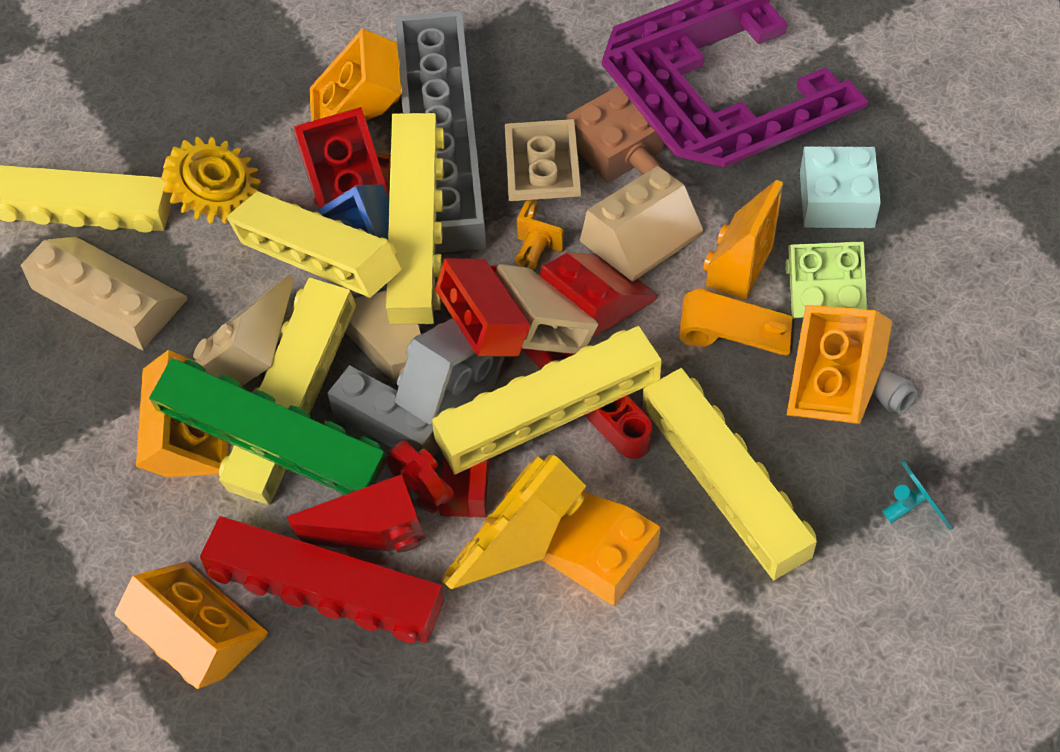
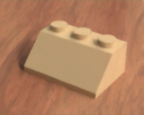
(642, 223)

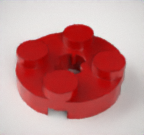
(419, 475)

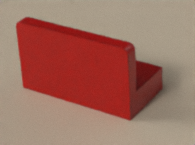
(469, 491)

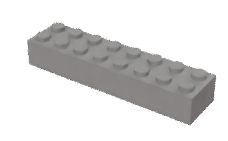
(437, 82)

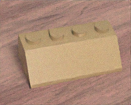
(102, 289)

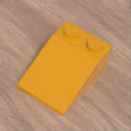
(360, 76)
(744, 244)
(838, 363)
(603, 546)

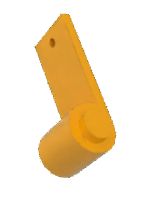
(712, 316)

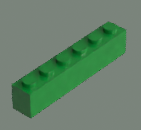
(266, 428)

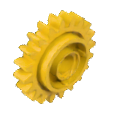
(209, 178)

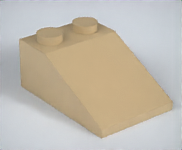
(542, 160)
(249, 339)

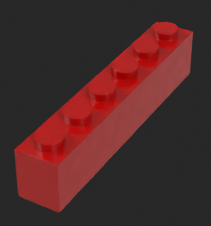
(322, 580)

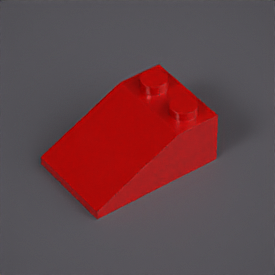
(338, 155)
(597, 288)
(369, 518)

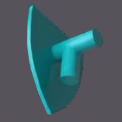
(910, 499)

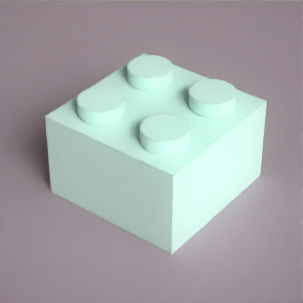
(839, 187)

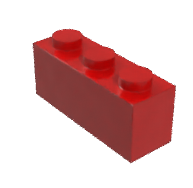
(482, 307)

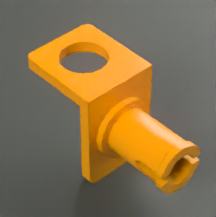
(536, 236)

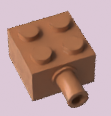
(615, 136)

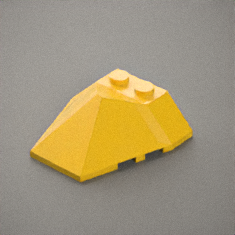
(521, 524)

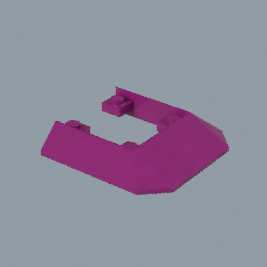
(661, 46)

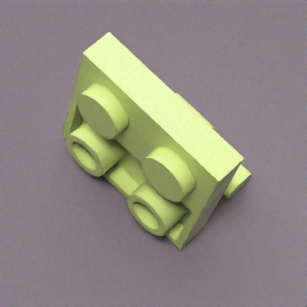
(826, 276)

